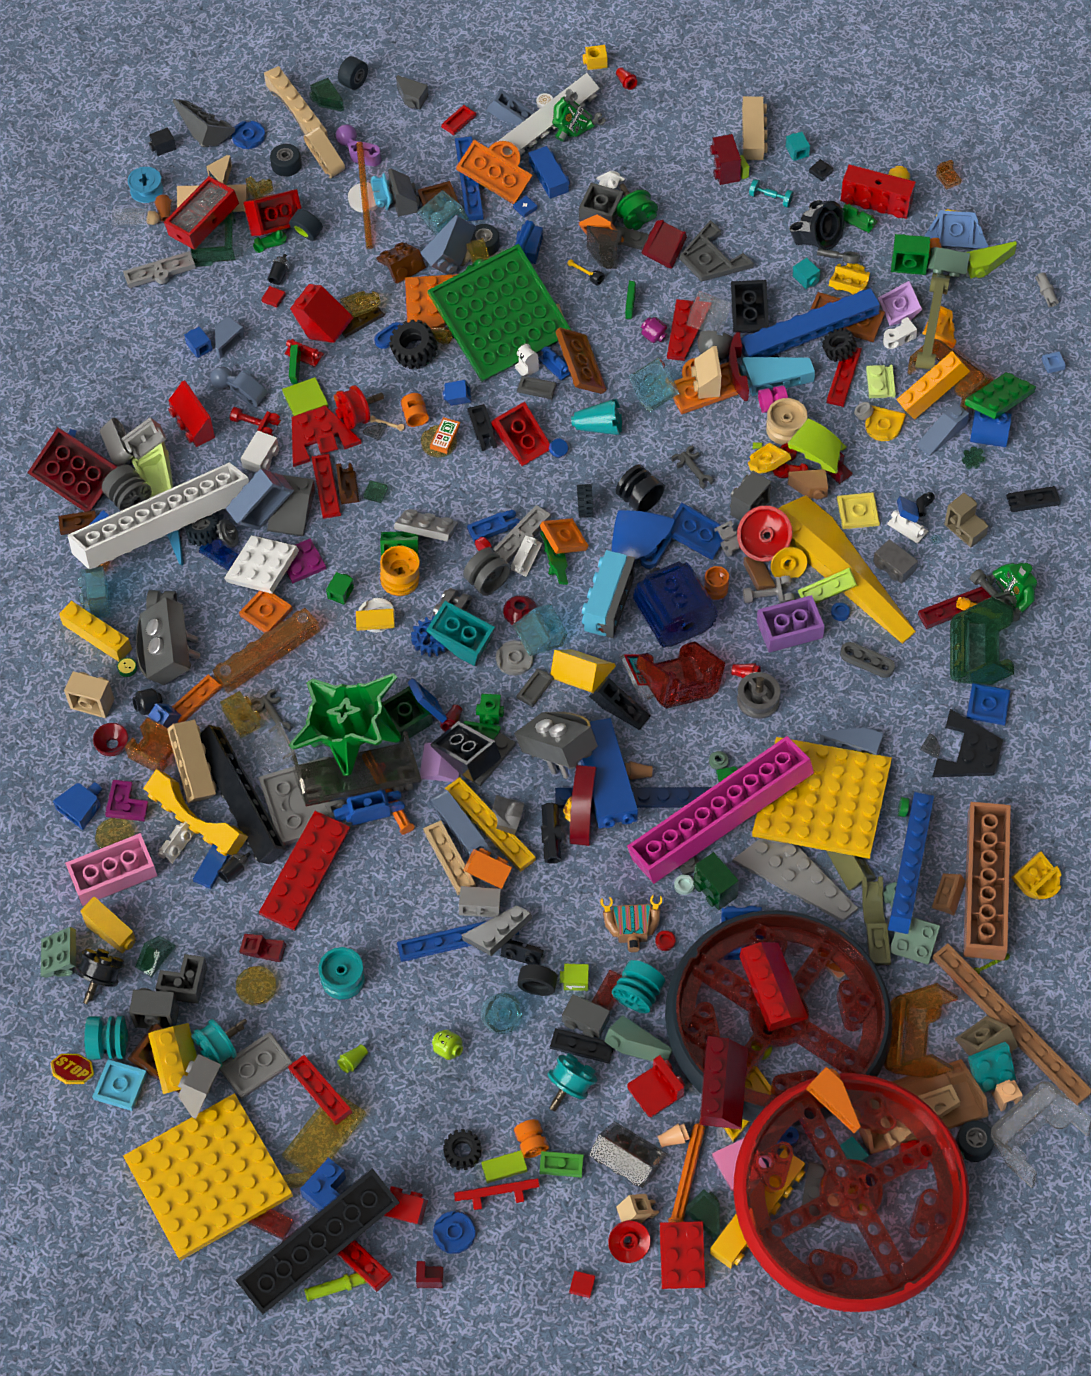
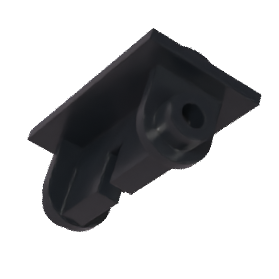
(515, 951)

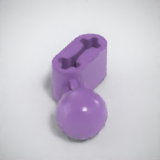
(347, 135)

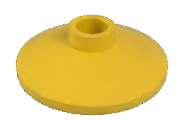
(793, 568)

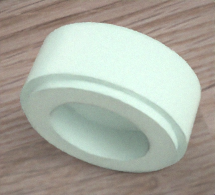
(684, 884)

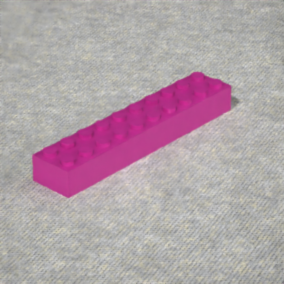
(720, 809)

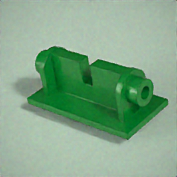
(858, 219)

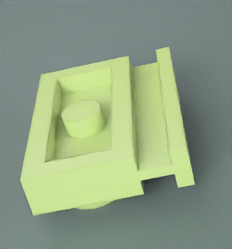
(880, 381)

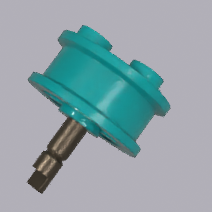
(216, 1042)
(571, 1078)

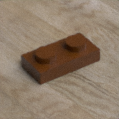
(73, 522)

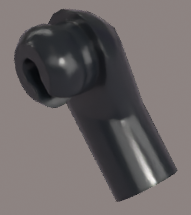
(923, 501)

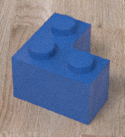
(322, 1184)

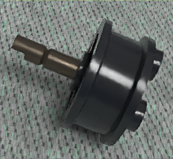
(99, 969)

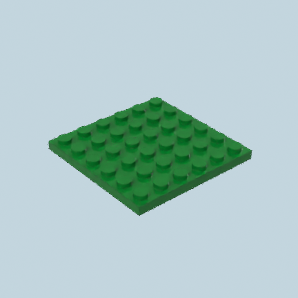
(498, 311)

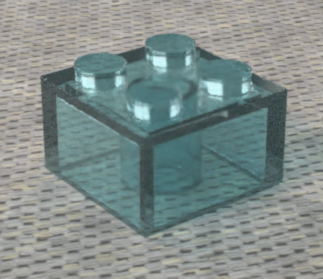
(653, 384)
(95, 592)

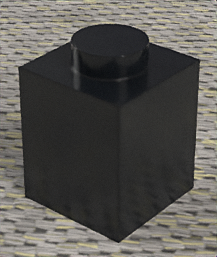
(162, 142)

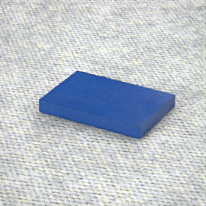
(696, 531)

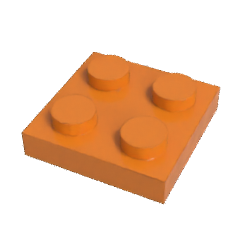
(564, 536)
(265, 611)

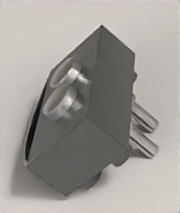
(163, 642)
(558, 739)

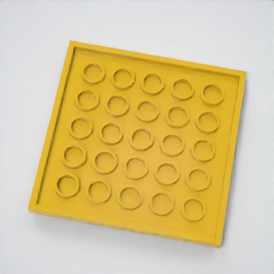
(834, 806)
(207, 1176)

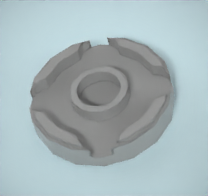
(513, 658)

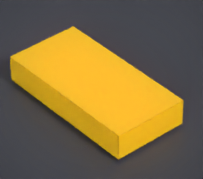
(375, 619)

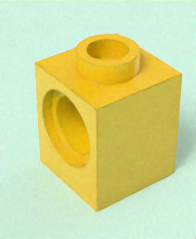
(595, 57)

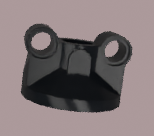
(819, 225)

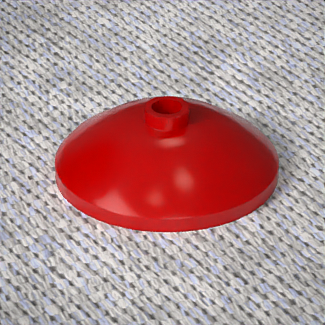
(756, 524)

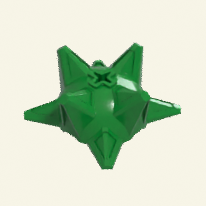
(347, 718)

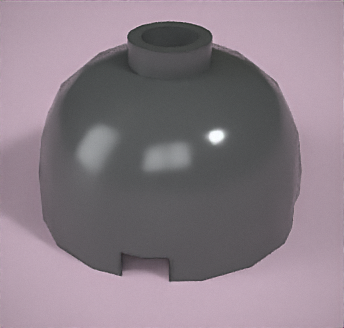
(710, 338)

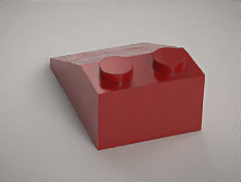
(271, 212)
(521, 434)

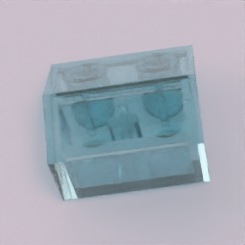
(440, 211)
(541, 630)

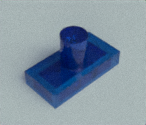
(219, 554)

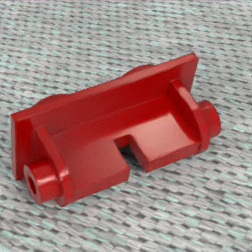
(308, 355)

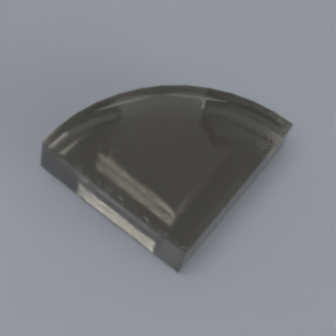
(375, 431)
(931, 746)

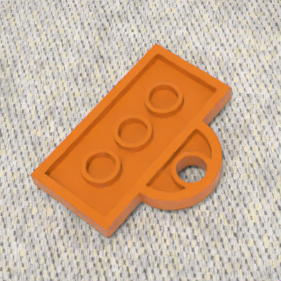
(495, 169)
(688, 399)

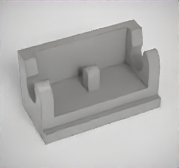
(144, 438)
(479, 901)

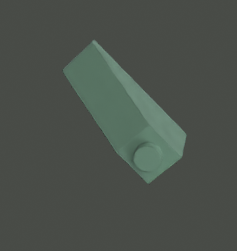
(634, 1041)

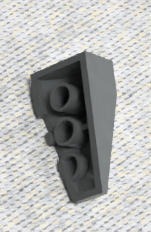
(203, 125)

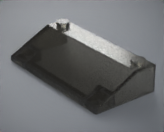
(372, 772)

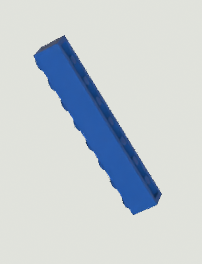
(811, 325)
(911, 863)

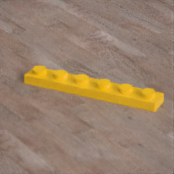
(486, 820)

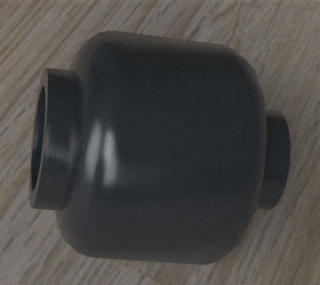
(146, 700)

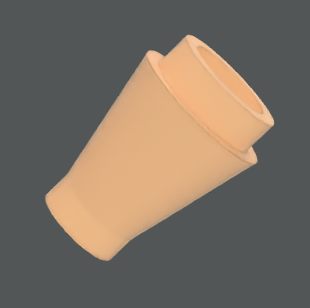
(675, 1135)

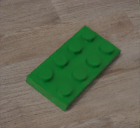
(1000, 395)

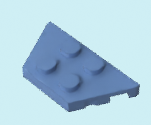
(957, 230)

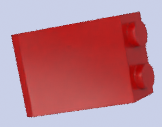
(320, 314)

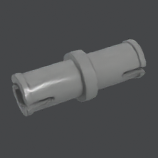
(1047, 289)

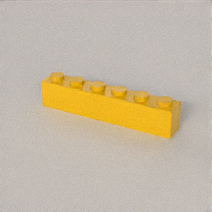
(731, 1242)

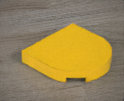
(884, 424)
(768, 458)

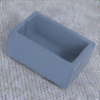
(259, 499)

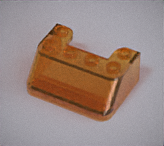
(972, 382)

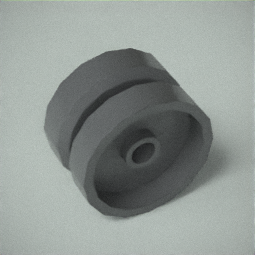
(487, 571)

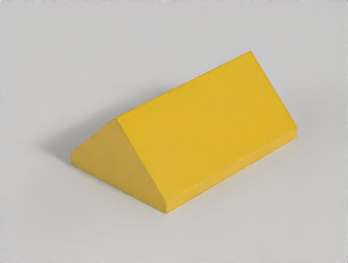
(580, 669)

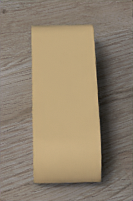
(324, 152)

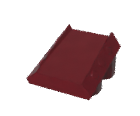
(664, 243)

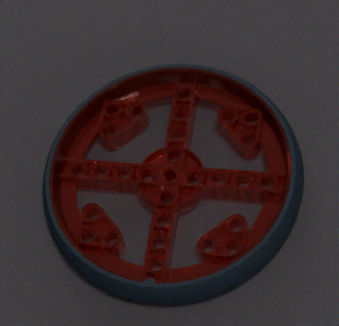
(779, 927)

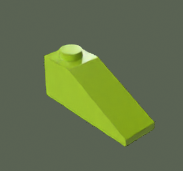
(987, 259)

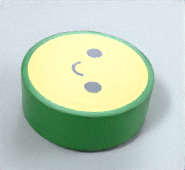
(127, 667)

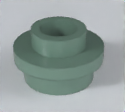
(718, 764)

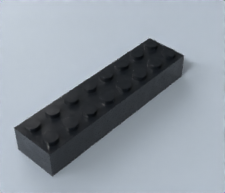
(317, 1241)

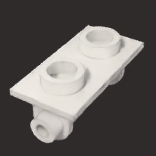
(610, 179)
(907, 528)
(526, 555)
(179, 839)

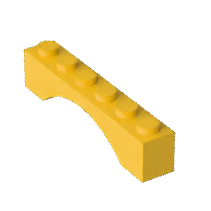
(167, 791)

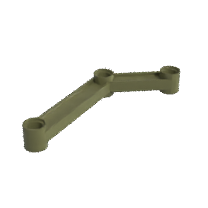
(939, 286)

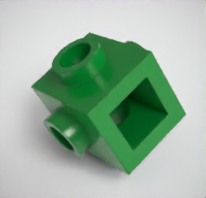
(490, 709)

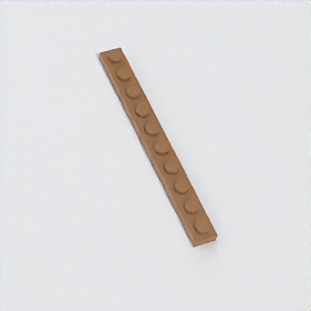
(1024, 1035)

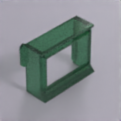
(208, 255)

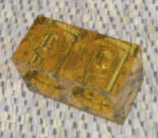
(237, 716)

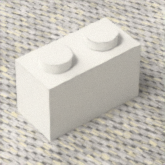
(260, 452)

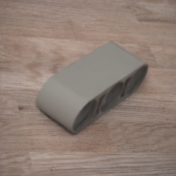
(112, 436)

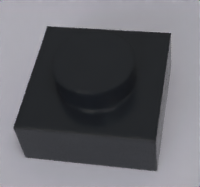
(821, 170)

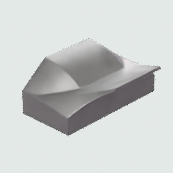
(507, 813)

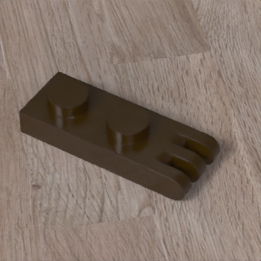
(362, 321)

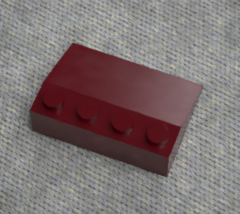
(72, 470)

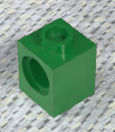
(340, 588)

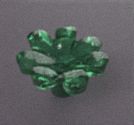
(973, 457)

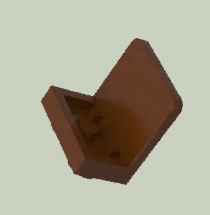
(402, 261)

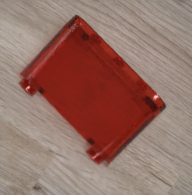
(684, 679)

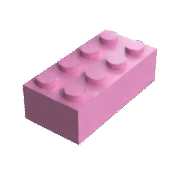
(111, 869)

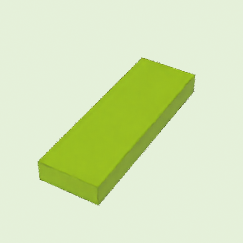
(829, 586)

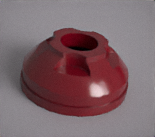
(512, 614)
(109, 732)

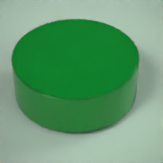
(903, 807)

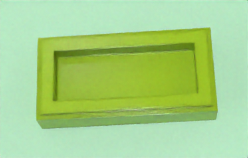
(504, 1166)

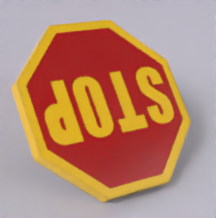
(72, 1068)

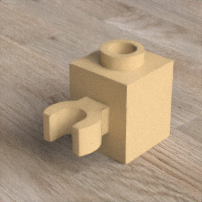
(636, 1208)

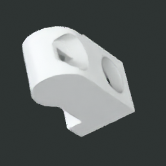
(900, 335)
(528, 361)

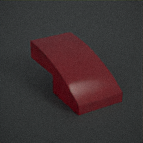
(262, 948)

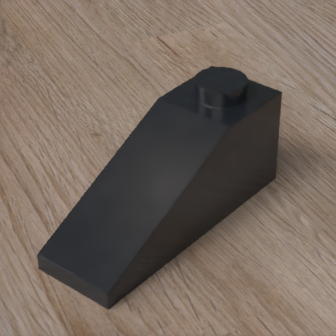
(619, 704)

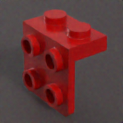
(657, 1087)

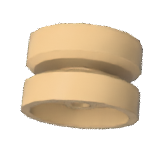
(785, 419)

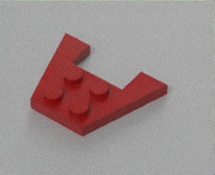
(315, 423)

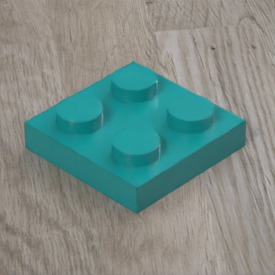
(992, 1066)

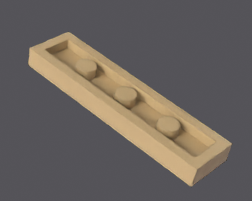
(448, 856)

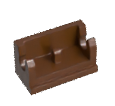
(347, 484)

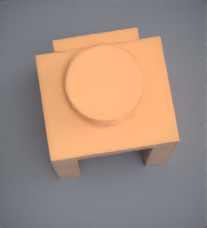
(1006, 1092)

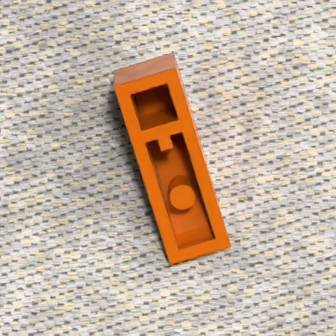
(832, 1094)

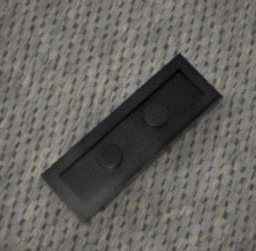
(581, 1046)

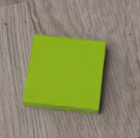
(304, 396)

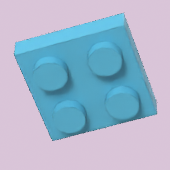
(120, 1085)

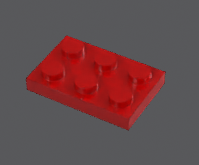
(682, 1255)

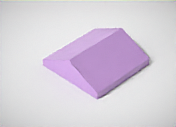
(900, 304)
(436, 767)

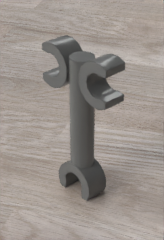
(687, 457)
(266, 702)

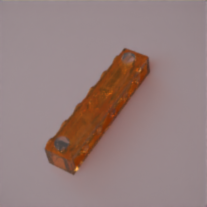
(266, 650)

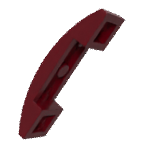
(739, 382)
(582, 805)

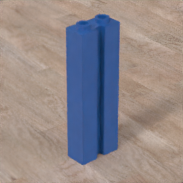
(612, 791)

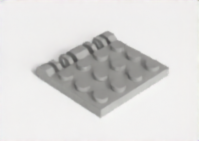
(287, 805)

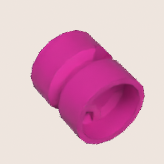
(767, 396)

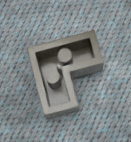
(963, 521)

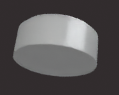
(863, 411)

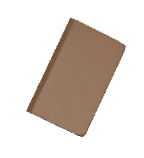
(758, 574)
(949, 893)

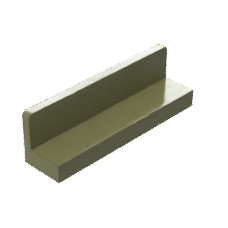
(851, 869)

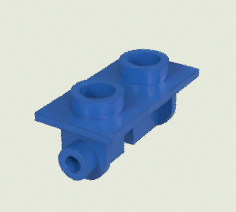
(554, 363)

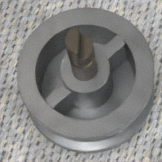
(758, 695)

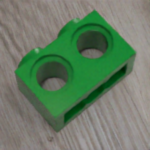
(399, 538)

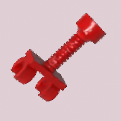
(272, 418)

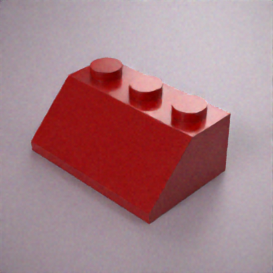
(191, 415)

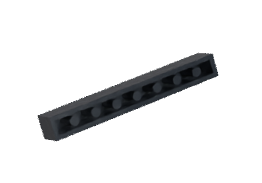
(241, 796)

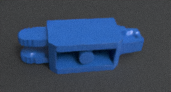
(369, 807)

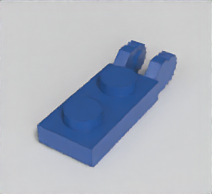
(493, 525)

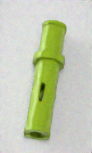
(333, 1286)

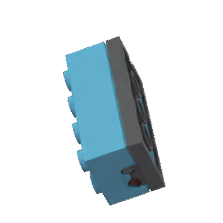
(608, 594)

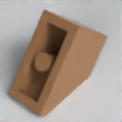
(809, 483)

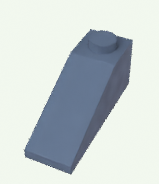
(508, 108)
(944, 429)
(854, 739)

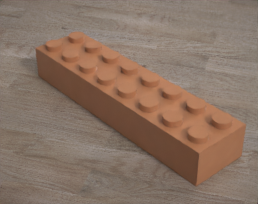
(987, 881)

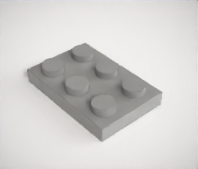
(426, 525)

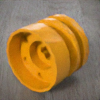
(399, 570)

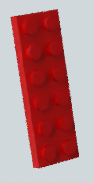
(304, 870)

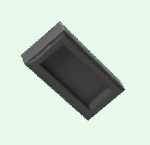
(536, 387)
(535, 687)

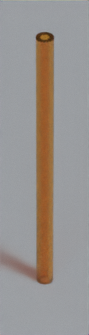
(364, 195)

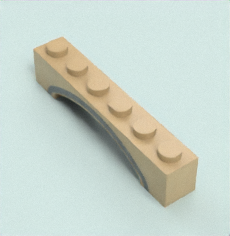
(283, 89)

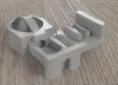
(729, 538)

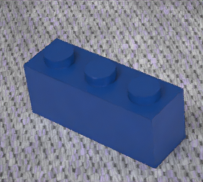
(549, 172)

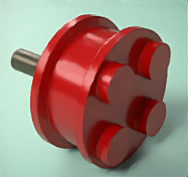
(353, 406)

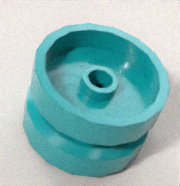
(341, 973)

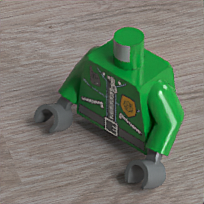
(572, 118)
(1019, 582)

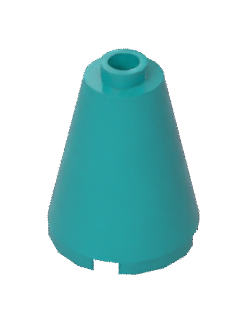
(599, 418)

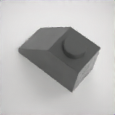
(412, 92)

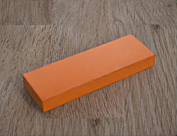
(196, 697)

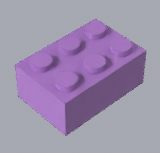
(790, 623)

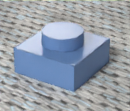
(1053, 362)

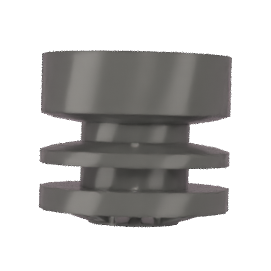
(125, 487)

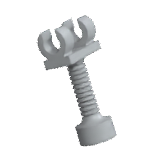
(783, 581)

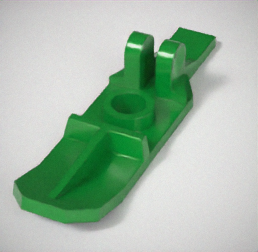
(556, 561)

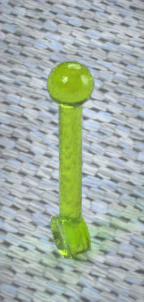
(990, 964)

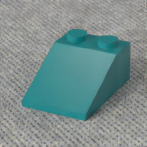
(461, 632)

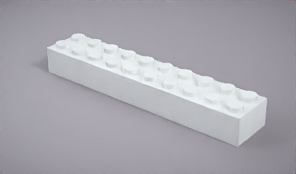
(157, 516)

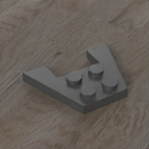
(707, 261)

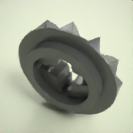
(230, 539)

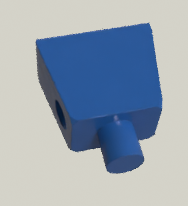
(79, 803)

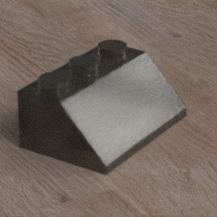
(627, 1154)

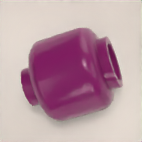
(654, 329)

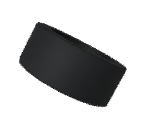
(537, 980)

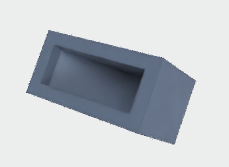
(227, 335)

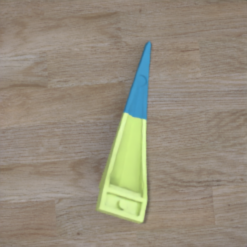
(156, 472)

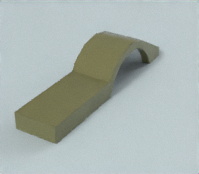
(875, 922)

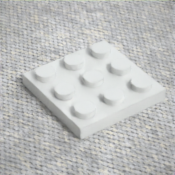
(261, 564)

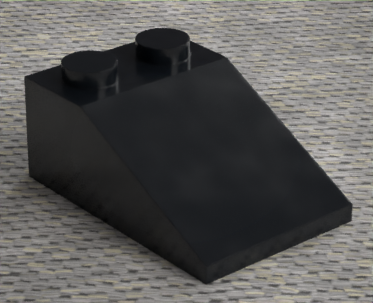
(749, 305)
(467, 750)

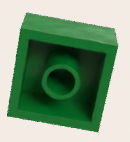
(910, 254)

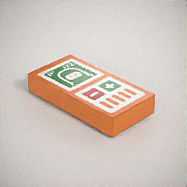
(445, 435)

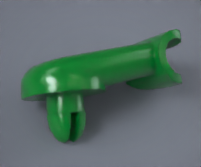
(275, 239)

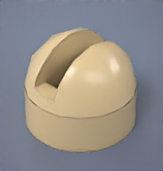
(152, 217)

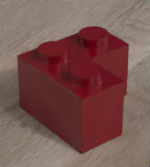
(726, 160)

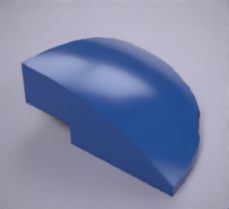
(640, 532)

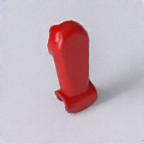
(783, 470)

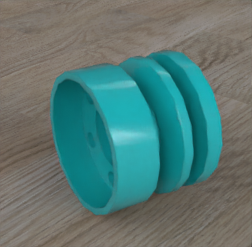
(638, 986)
(104, 1037)

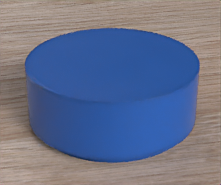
(558, 447)
(840, 611)

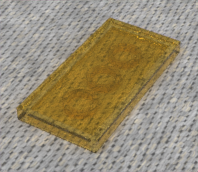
(321, 1138)

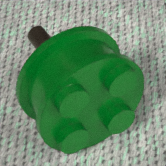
(636, 208)

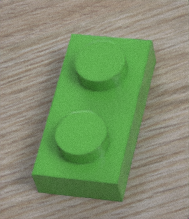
(561, 1164)

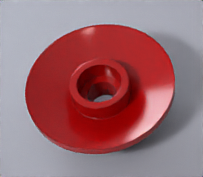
(633, 1250)

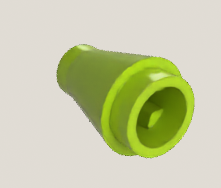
(352, 1058)

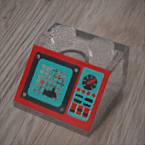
(638, 681)

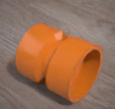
(414, 410)
(716, 582)
(530, 1134)

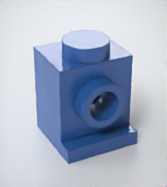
(164, 715)

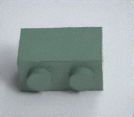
(949, 261)

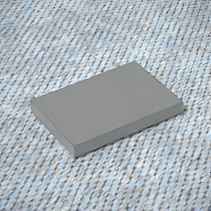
(255, 1065)

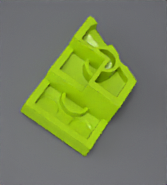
(817, 445)

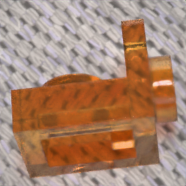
(947, 175)

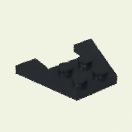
(977, 752)

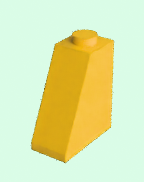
(107, 925)

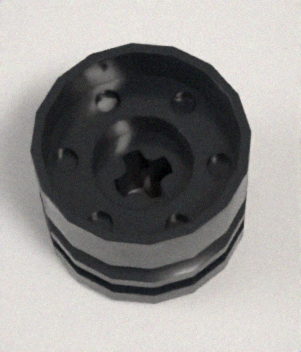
(640, 488)

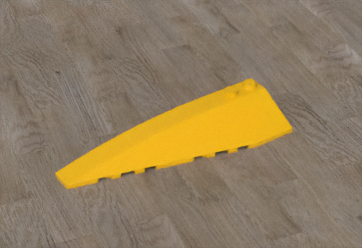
(832, 552)

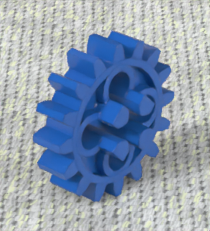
(421, 639)

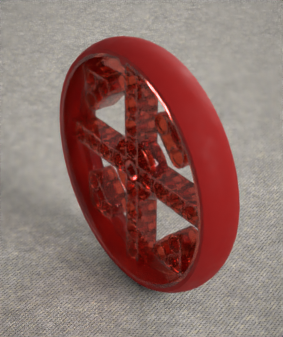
(807, 1279)

